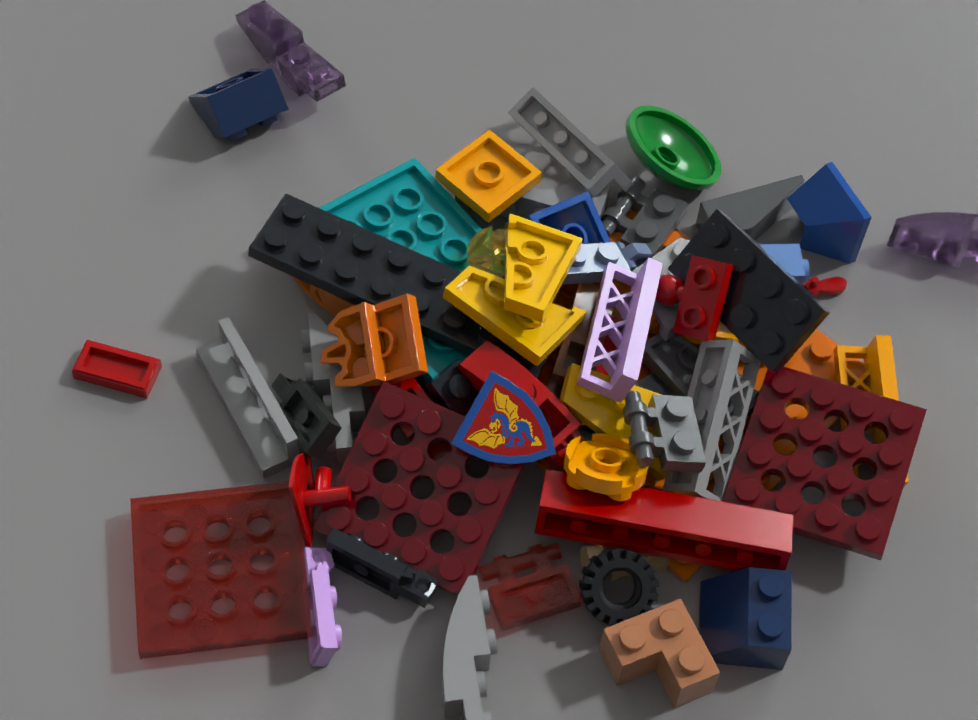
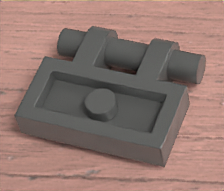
(656, 217)
(675, 431)

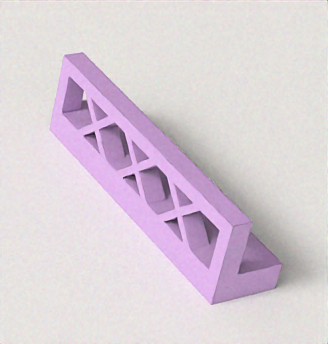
(634, 329)

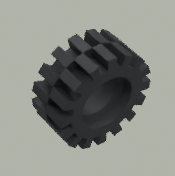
(603, 565)

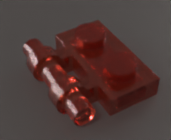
(533, 595)

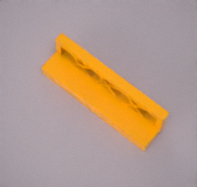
(879, 376)

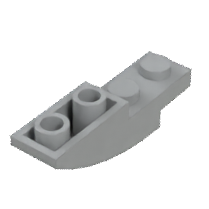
(343, 402)
(467, 654)

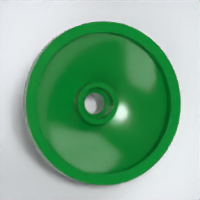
(672, 148)

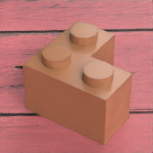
(664, 643)

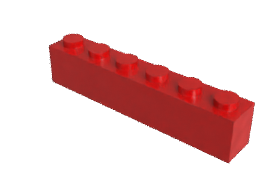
(667, 525)

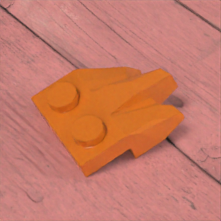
(377, 343)

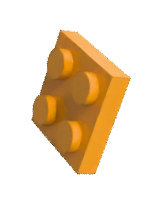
(488, 175)

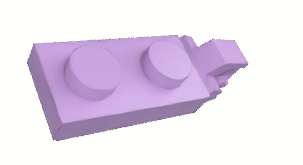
(323, 601)

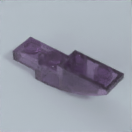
(287, 53)
(937, 236)

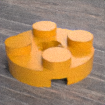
(603, 466)

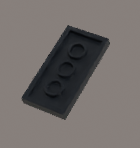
(763, 301)

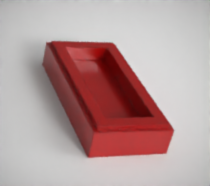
(116, 369)

